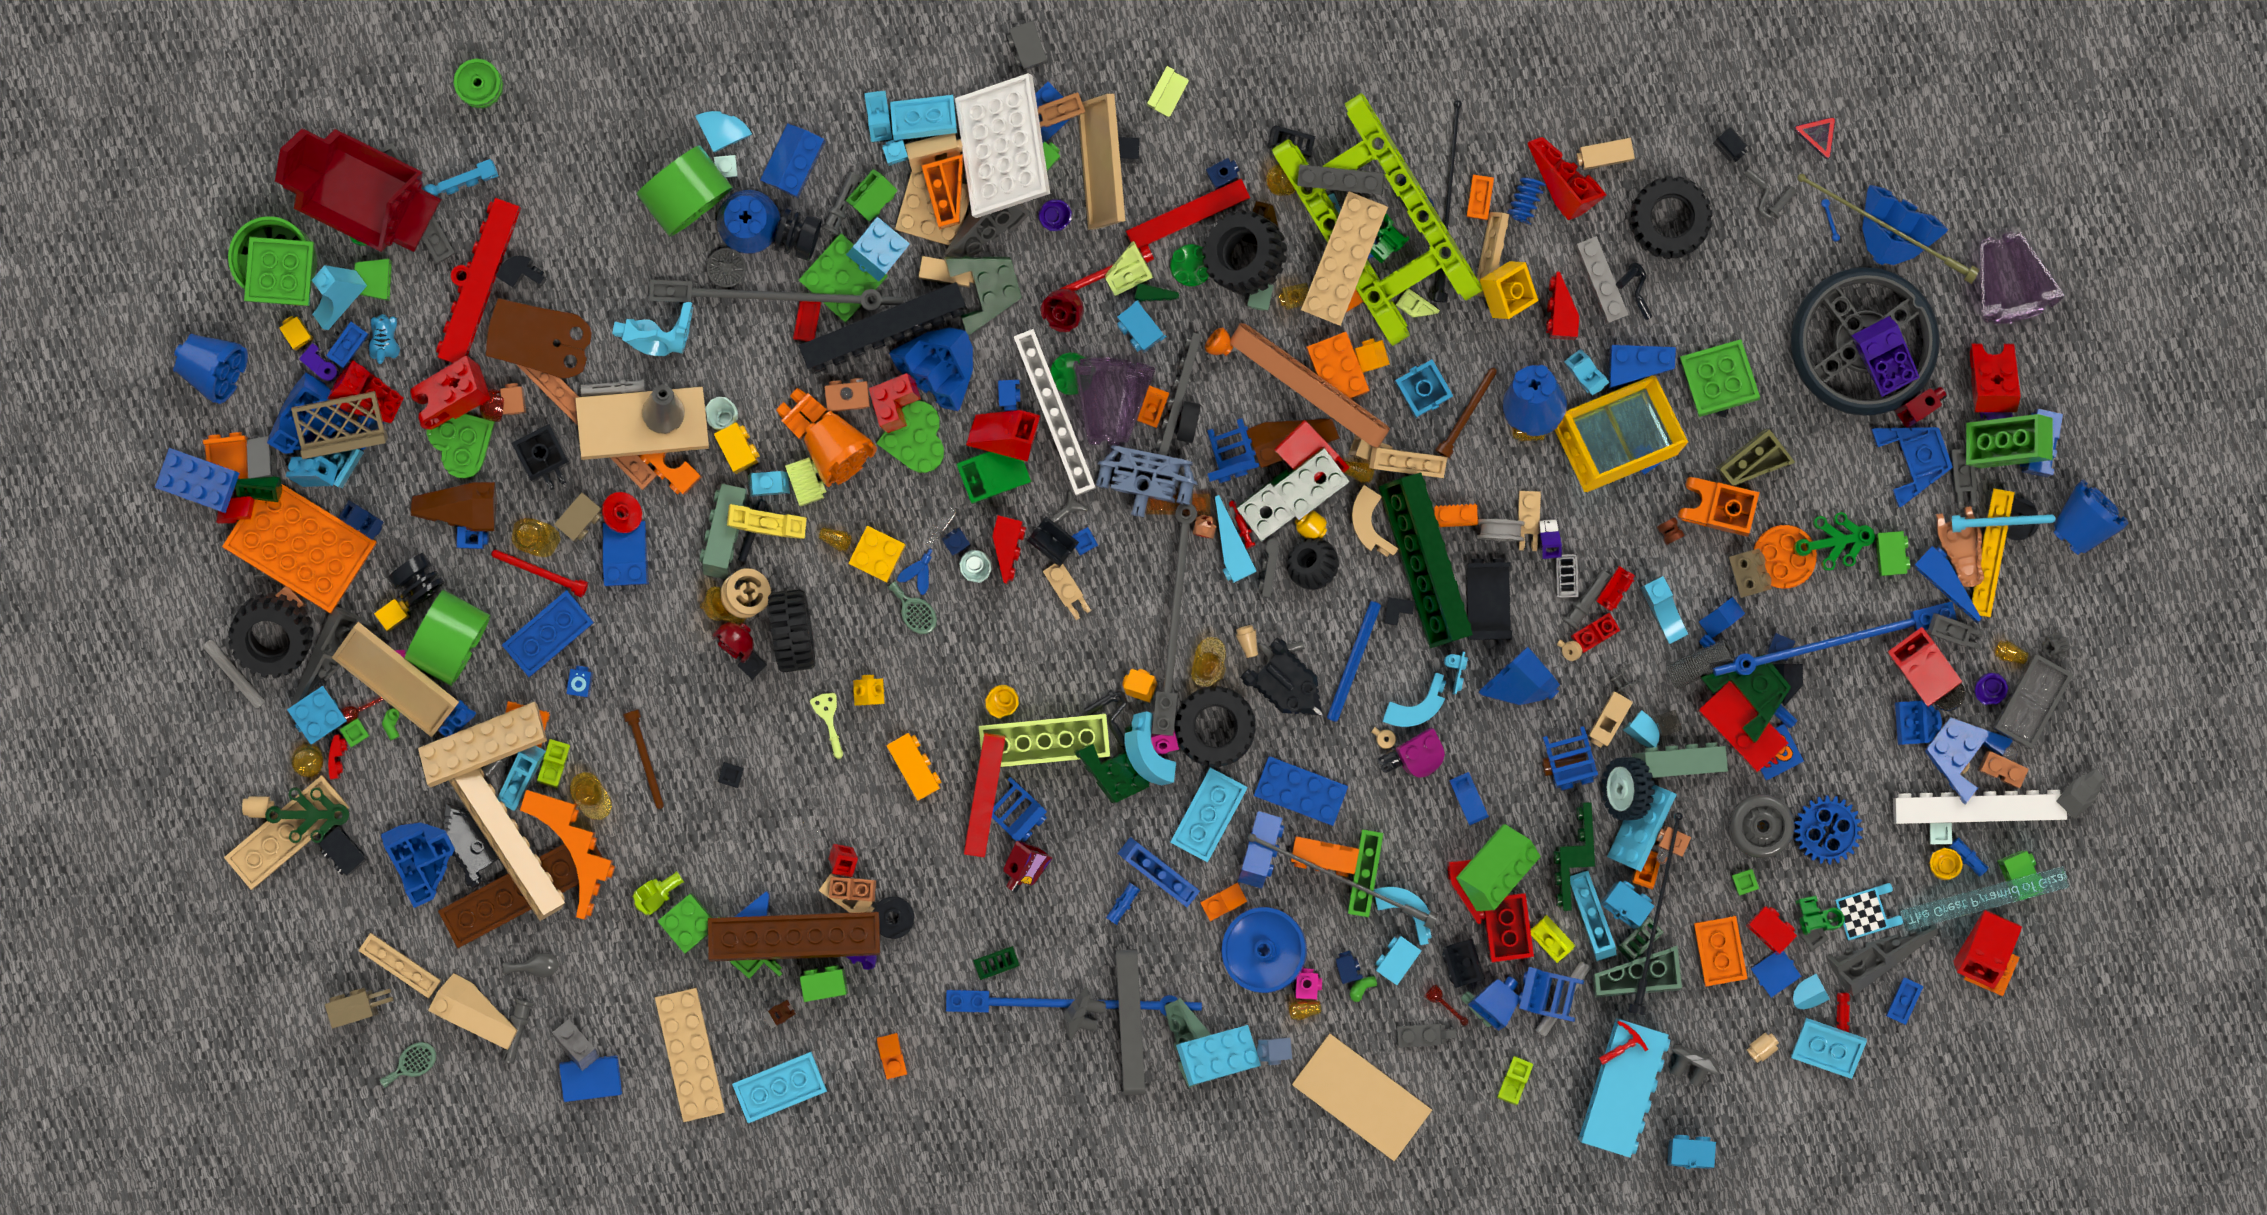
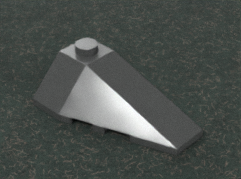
(980, 230)

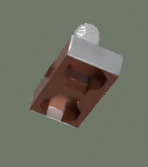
(778, 1014)

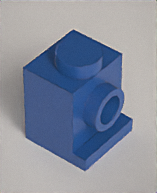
(1008, 394)
(464, 541)

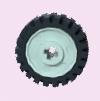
(1627, 788)

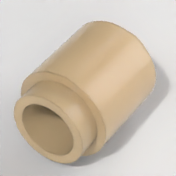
(256, 806)
(1763, 1047)

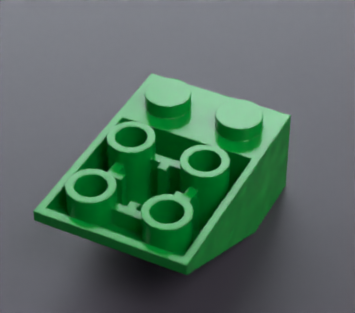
(992, 475)

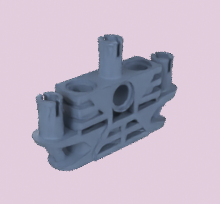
(1147, 463)

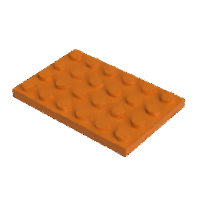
(301, 547)

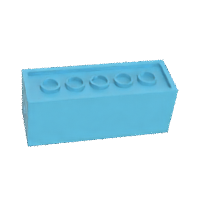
(1624, 1091)

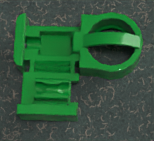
(1390, 239)
(1815, 919)

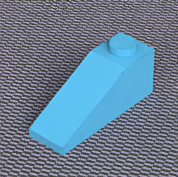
(520, 776)

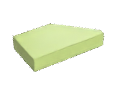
(1415, 305)

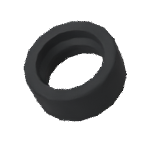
(1188, 422)

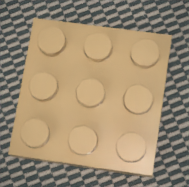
(918, 215)

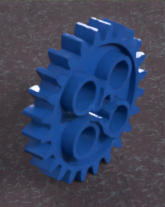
(1811, 820)

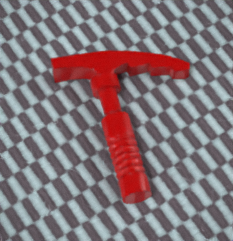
(1621, 1048)

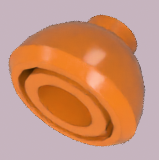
(1219, 343)

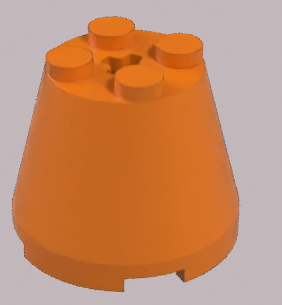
(837, 448)

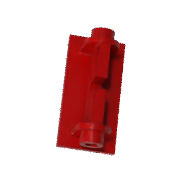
(1614, 589)

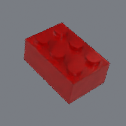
(1509, 929)

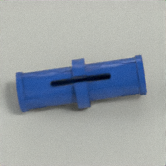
(1969, 857)
(1123, 903)

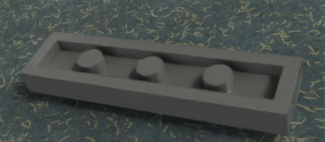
(1341, 179)

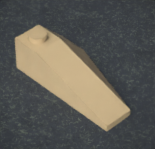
(468, 1008)

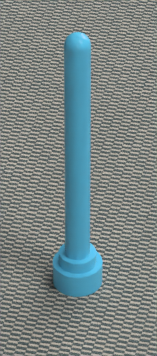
(1960, 523)

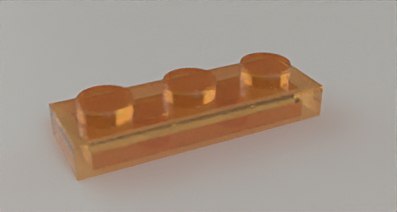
(1160, 507)

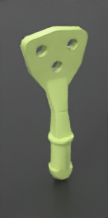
(828, 717)

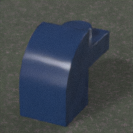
(361, 520)

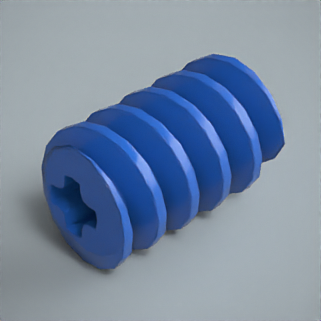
(1525, 200)

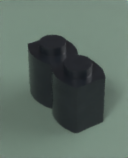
(1731, 145)

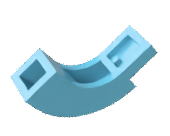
(1411, 716)
(1142, 754)
(1405, 897)

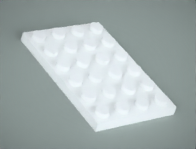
(1002, 145)

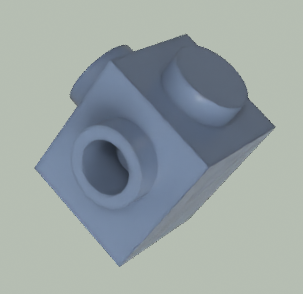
(1274, 1050)

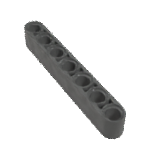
(1130, 1022)

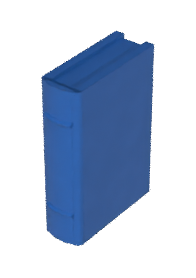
(595, 1081)

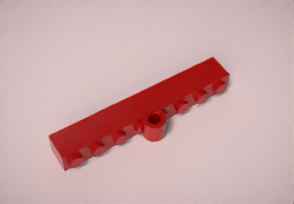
(479, 281)

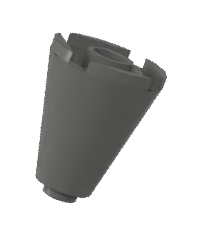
(663, 410)

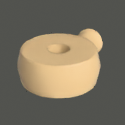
(1570, 650)
(1380, 738)

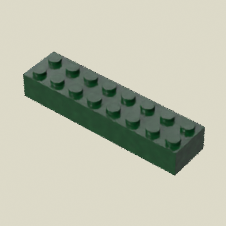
(1425, 560)

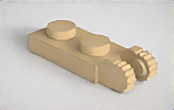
(1529, 513)
(1065, 588)

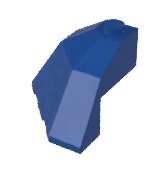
(1888, 246)
(939, 363)
(306, 391)
(1522, 681)
(420, 858)

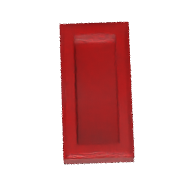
(807, 321)

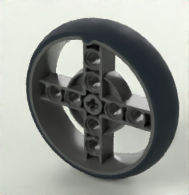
(1829, 293)

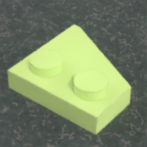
(1128, 270)

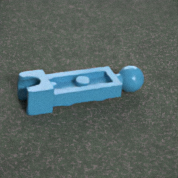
(485, 171)

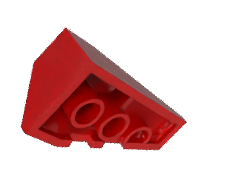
(1568, 188)

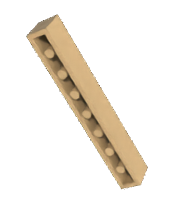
(508, 843)

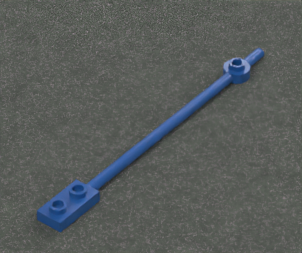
(1919, 619)
(980, 1001)

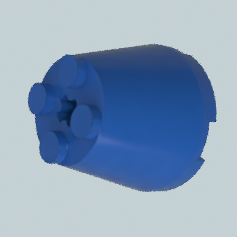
(758, 231)
(211, 365)
(1534, 401)
(2088, 519)

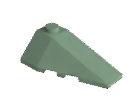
(1184, 1025)

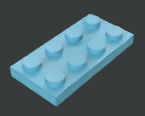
(1208, 814)
(1638, 836)
(1218, 1055)
(779, 1087)

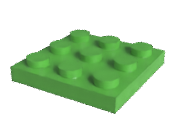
(279, 271)
(839, 275)
(1719, 378)

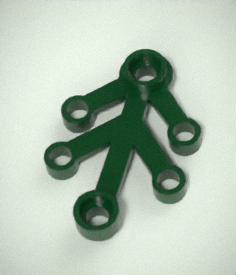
(311, 814)

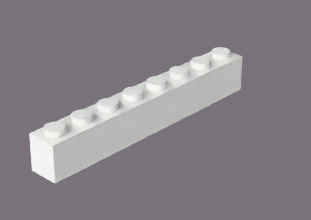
(1054, 412)
(1979, 808)

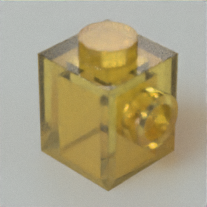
(1293, 296)

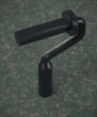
(1634, 271)
(1105, 701)

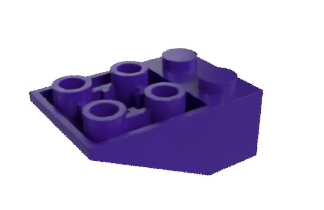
(1885, 355)

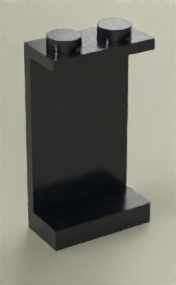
(1489, 599)

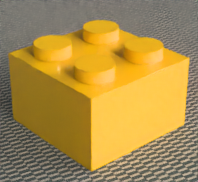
(1509, 290)
(737, 448)
(877, 554)

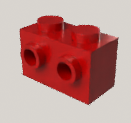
(1772, 930)

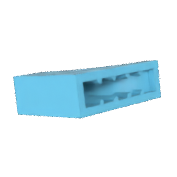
(338, 291)
(1663, 607)

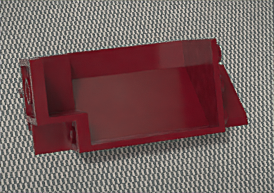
(356, 189)

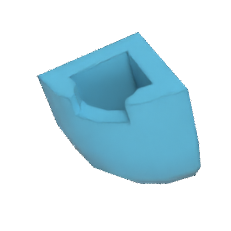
(1643, 730)
(1810, 993)

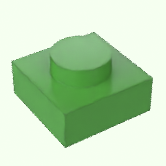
(354, 732)
(1745, 882)

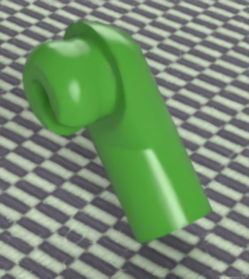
(389, 722)
(1360, 986)

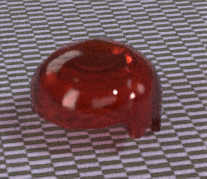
(492, 409)

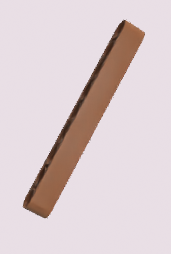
(1309, 385)

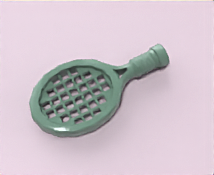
(900, 594)
(393, 1075)

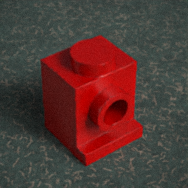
(843, 860)

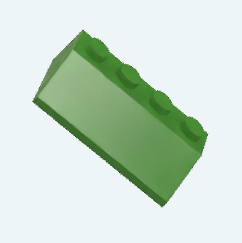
(1497, 868)

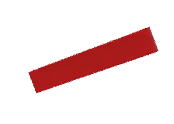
(1188, 214)
(984, 795)

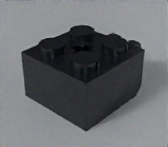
(540, 467)

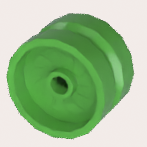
(483, 95)

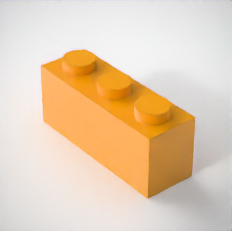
(914, 766)

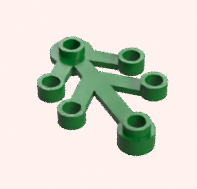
(1838, 541)

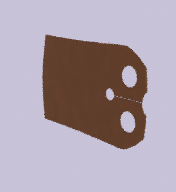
(526, 338)

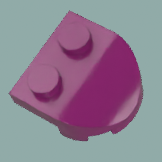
(1422, 754)

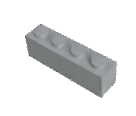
(1601, 280)

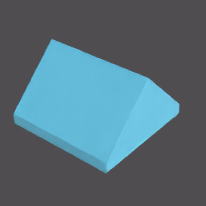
(346, 463)

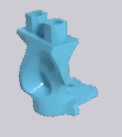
(650, 339)

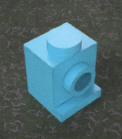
(895, 152)

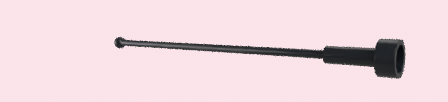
(1439, 295)
(1638, 1007)

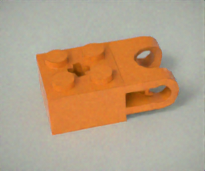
(1714, 505)

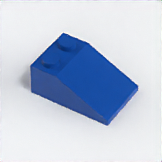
(625, 557)

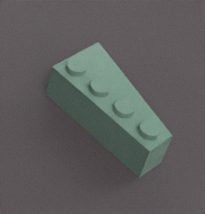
(721, 537)
(1685, 761)
(1662, 975)

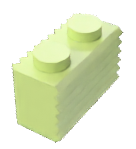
(805, 482)

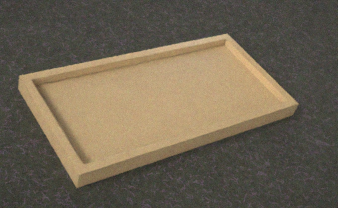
(1101, 162)
(616, 426)
(395, 679)
(1361, 1097)

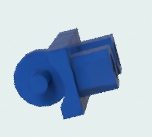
(457, 719)

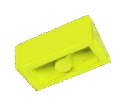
(1552, 939)

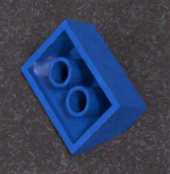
(793, 160)

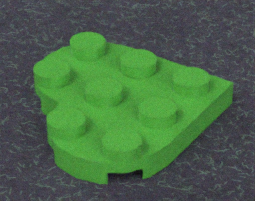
(917, 442)
(462, 444)

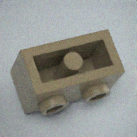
(579, 517)
(1750, 572)

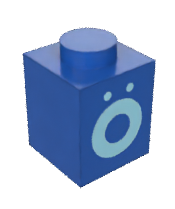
(580, 681)

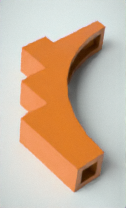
(590, 867)

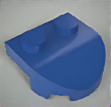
(1916, 722)

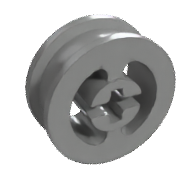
(1500, 530)

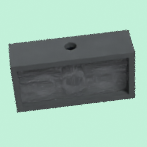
(2032, 701)

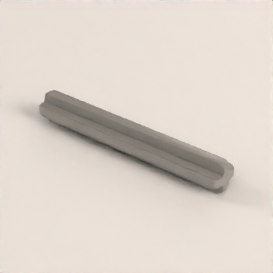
(233, 673)
(1547, 1022)

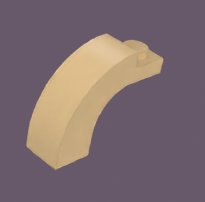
(1362, 525)

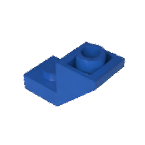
(1469, 798)

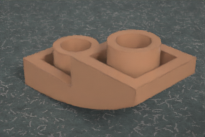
(852, 889)

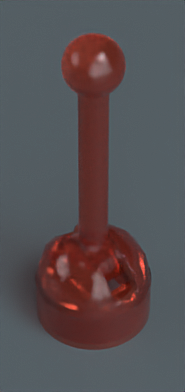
(352, 713)
(1435, 995)

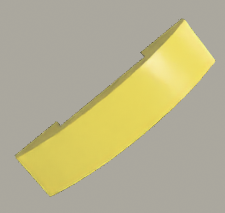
(766, 523)

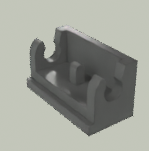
(261, 458)

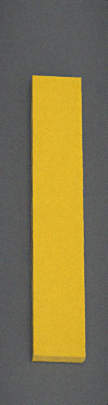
(1992, 552)

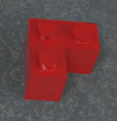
(890, 398)

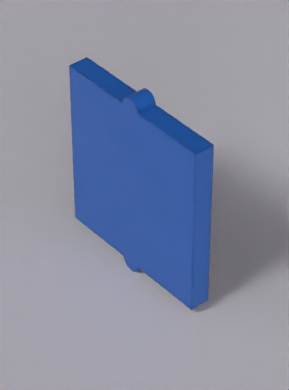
(1776, 973)

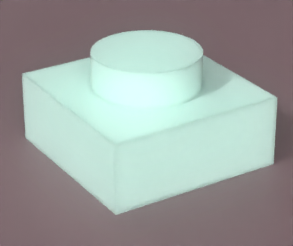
(727, 165)
(1940, 833)

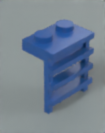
(1234, 466)
(1579, 772)
(1032, 815)
(1537, 990)

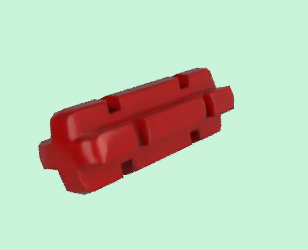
(1843, 1011)

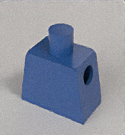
(1497, 1002)

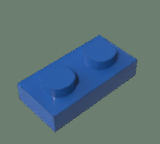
(347, 345)
(1904, 1001)

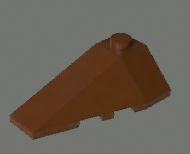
(1269, 435)
(464, 505)

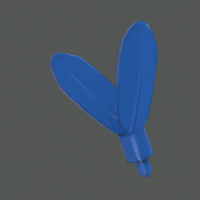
(920, 568)

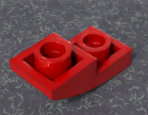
(238, 509)
(1596, 632)
(337, 749)

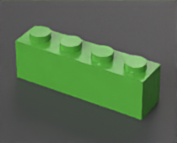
(1365, 872)

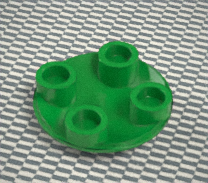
(1188, 265)
(1063, 373)

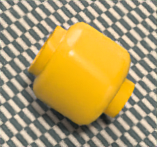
(1311, 525)

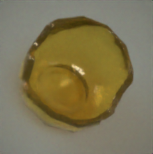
(1278, 181)
(307, 760)

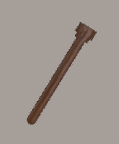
(1446, 447)
(633, 720)

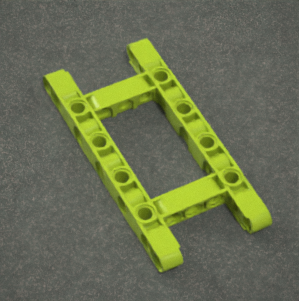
(1413, 196)

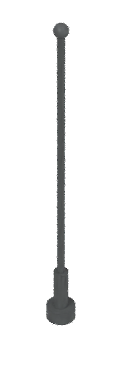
(1429, 919)

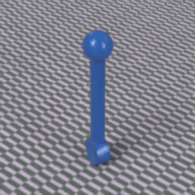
(1825, 203)

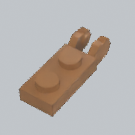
(1061, 110)

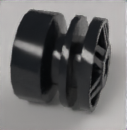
(797, 234)
(415, 580)

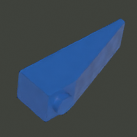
(1940, 573)
(1158, 872)

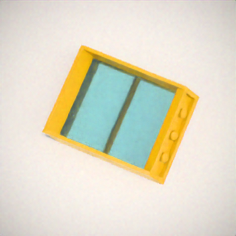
(1620, 433)

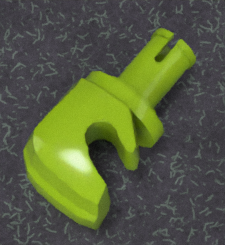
(654, 893)

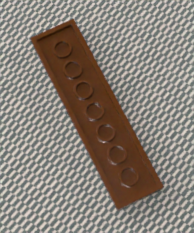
(503, 900)
(793, 936)

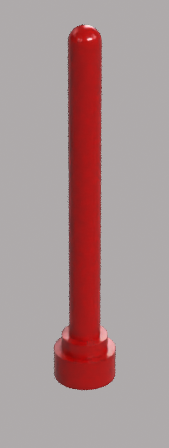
(1145, 252)
(578, 587)

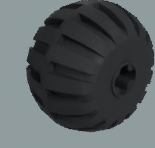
(1311, 575)

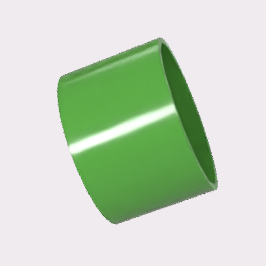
(684, 190)
(256, 228)
(447, 637)

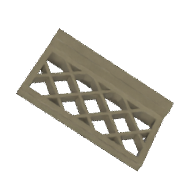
(347, 441)

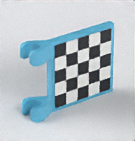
(1865, 912)

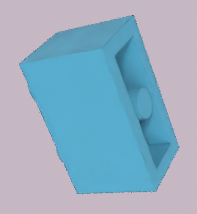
(1397, 960)

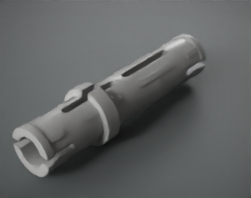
(613, 388)

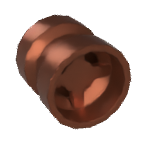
(1672, 535)

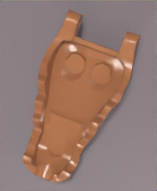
(1962, 549)

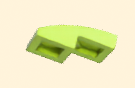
(553, 763)
(1515, 1080)

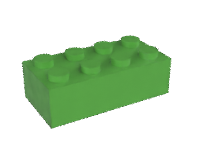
(2009, 441)

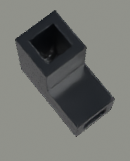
(1397, 606)

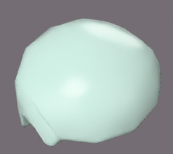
(721, 413)
(973, 560)

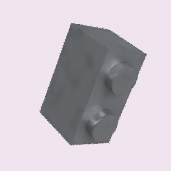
(575, 1044)

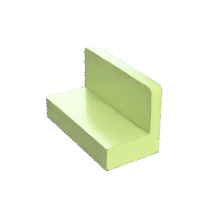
(1167, 92)

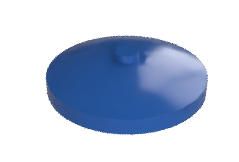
(1264, 950)

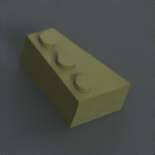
(1754, 458)

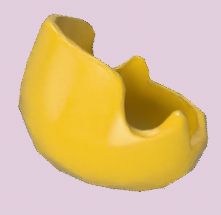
(1002, 701)
(1951, 864)

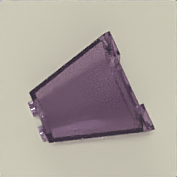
(2014, 280)
(1111, 396)

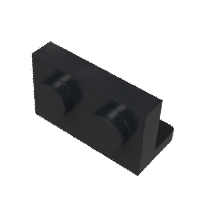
(1463, 963)

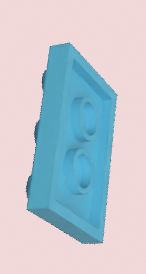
(923, 117)
(1828, 1048)

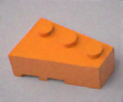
(945, 189)
(1325, 855)

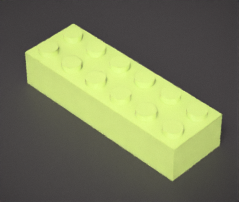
(1050, 739)

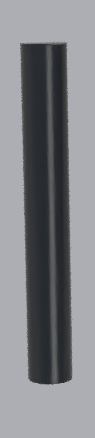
(750, 537)

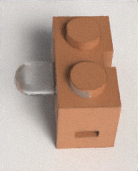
(847, 396)
(2004, 766)
(1663, 841)

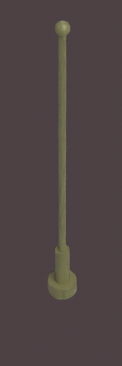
(1970, 273)

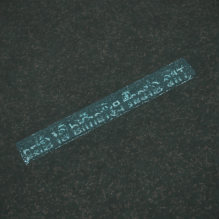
(1985, 898)

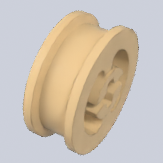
(756, 588)

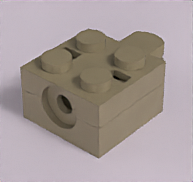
(356, 1007)

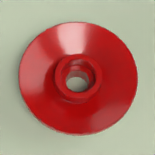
(627, 506)

